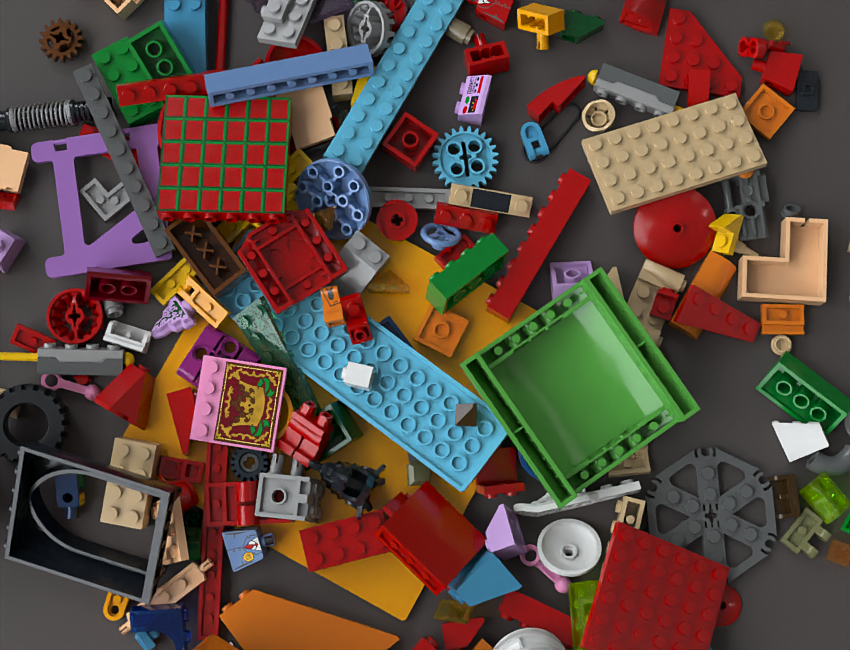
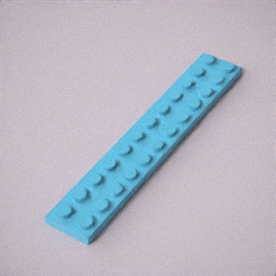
(392, 81)

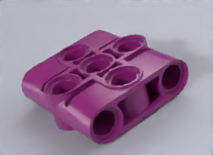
(215, 344)

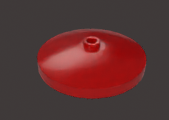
(658, 240)

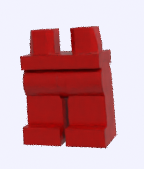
(306, 434)

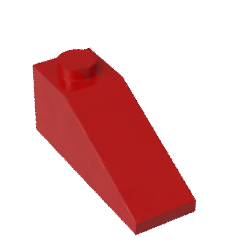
(182, 409)

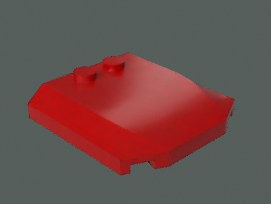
(291, 259)

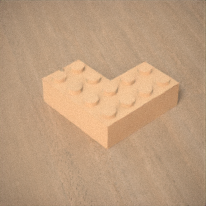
(798, 273)

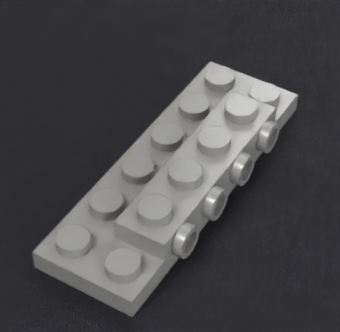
(285, 21)

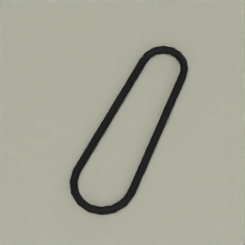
(559, 139)

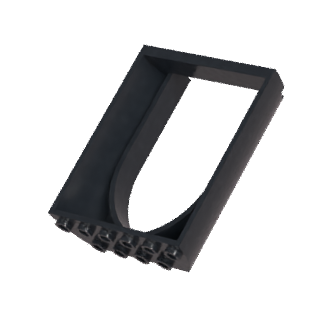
(47, 546)

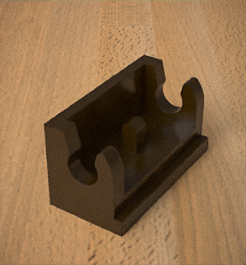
(785, 496)

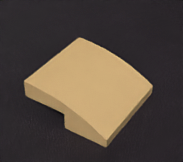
(634, 465)

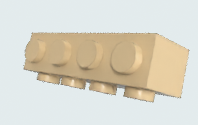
(629, 512)

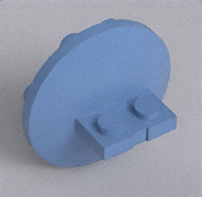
(338, 185)

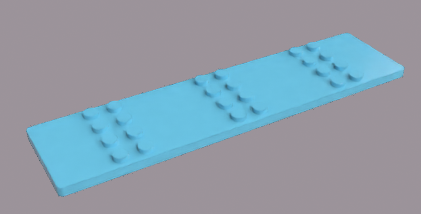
(409, 394)

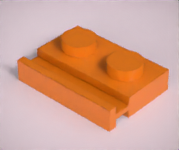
(782, 319)

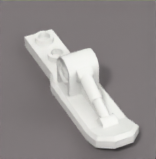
(546, 505)

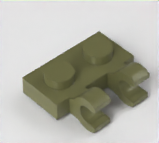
(802, 530)

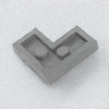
(106, 203)

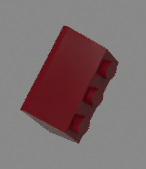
(118, 285)

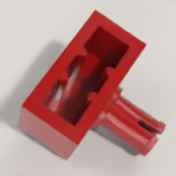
(486, 58)

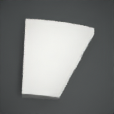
(800, 438)

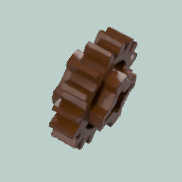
(65, 48)

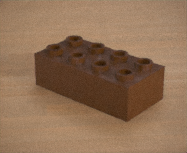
(208, 254)

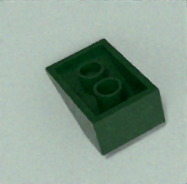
(344, 432)

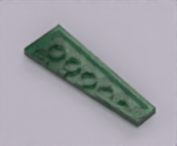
(263, 335)

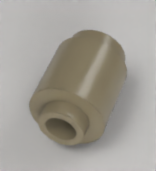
(460, 31)

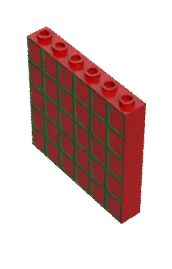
(225, 160)

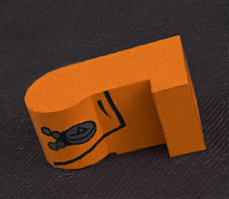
(332, 307)

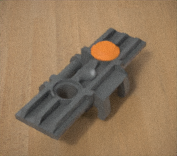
(753, 194)

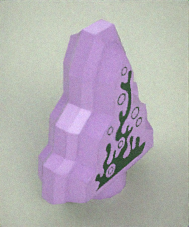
(175, 318)

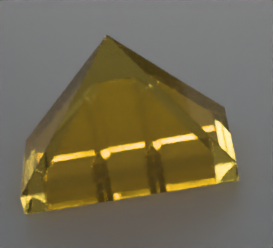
(388, 283)
(453, 611)

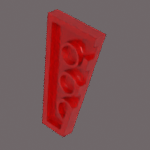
(715, 316)

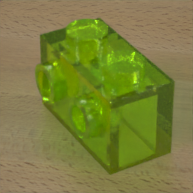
(825, 497)

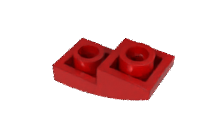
(698, 87)

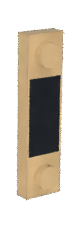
(490, 200)

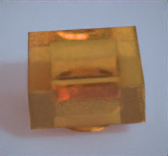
(838, 553)

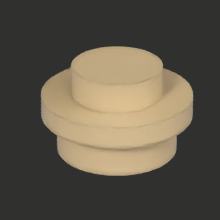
(781, 344)

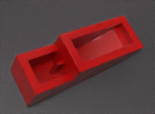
(555, 98)

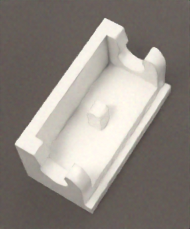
(128, 336)

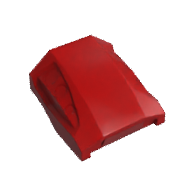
(643, 15)

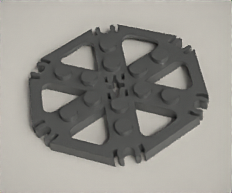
(727, 504)

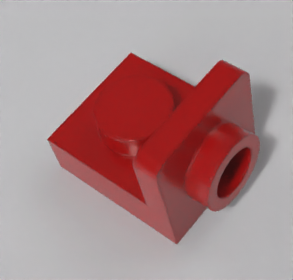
(664, 304)

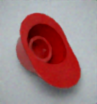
(188, 497)

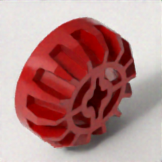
(68, 305)

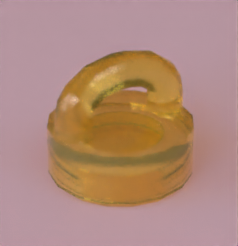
(773, 29)

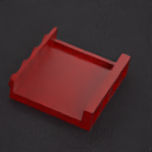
(431, 538)

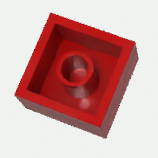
(410, 142)

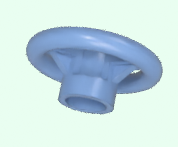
(441, 239)

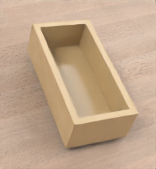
(125, 505)

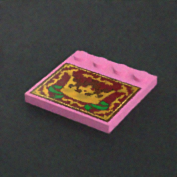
(238, 403)

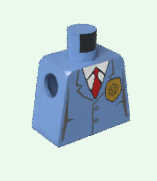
(246, 545)

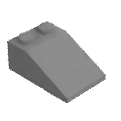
(363, 262)

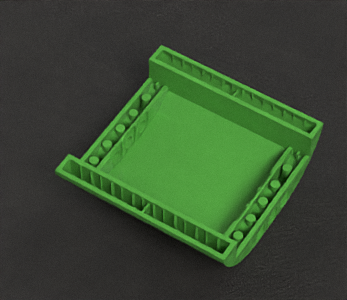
(579, 386)

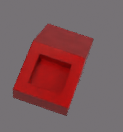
(356, 318)

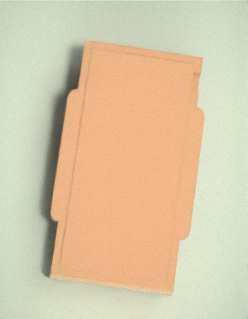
(310, 117)
(12, 168)

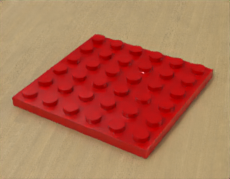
(653, 596)

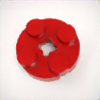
(407, 226)

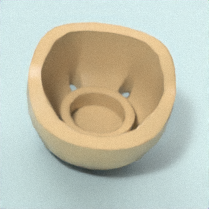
(598, 118)

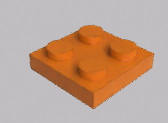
(767, 111)
(441, 332)

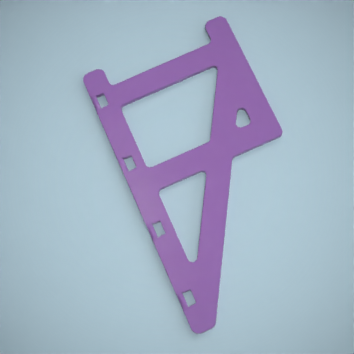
(116, 246)

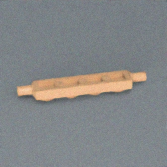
(177, 587)

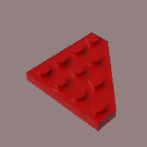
(691, 48)

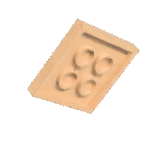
(176, 545)

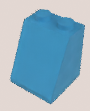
(482, 580)

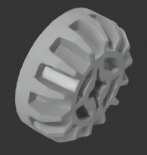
(370, 25)

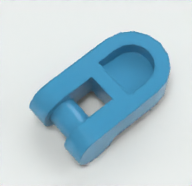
(531, 134)

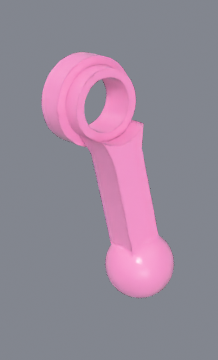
(90, 391)
(561, 582)

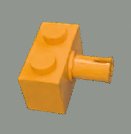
(541, 20)

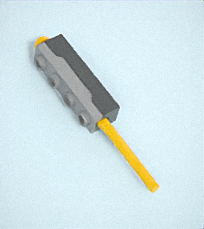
(633, 90)
(75, 359)

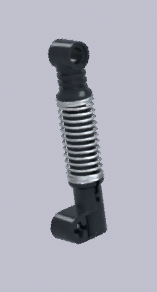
(45, 115)

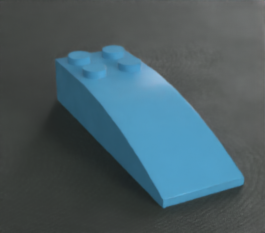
(190, 28)

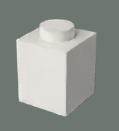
(358, 376)

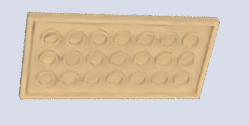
(673, 153)

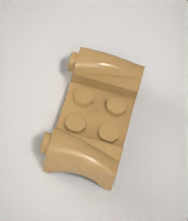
(650, 279)

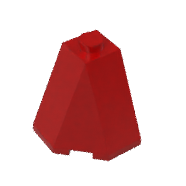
(129, 395)

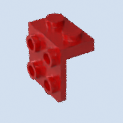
(499, 475)

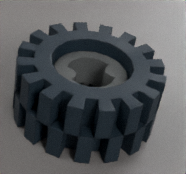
(238, 466)

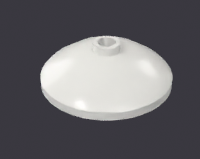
(573, 538)

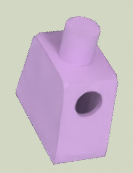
(9, 249)

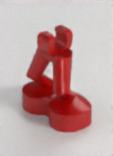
(756, 47)

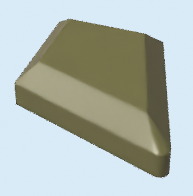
(417, 473)

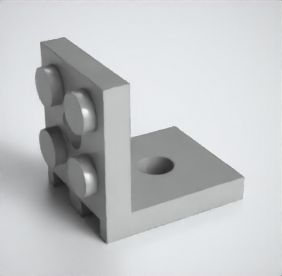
(300, 499)

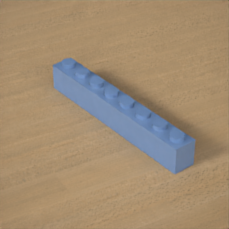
(289, 75)

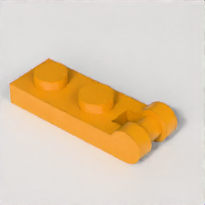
(203, 302)

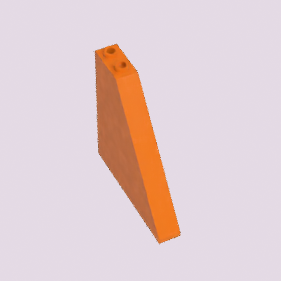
(277, 623)

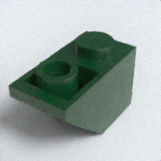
(580, 26)
(193, 530)

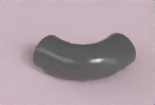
(831, 465)

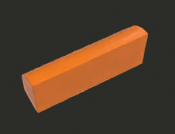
(711, 277)

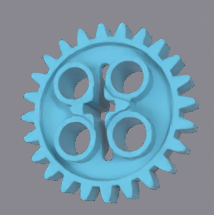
(483, 157)

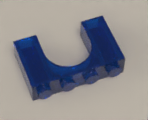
(162, 618)

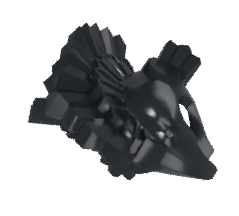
(350, 482)

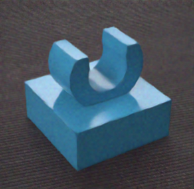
(146, 640)

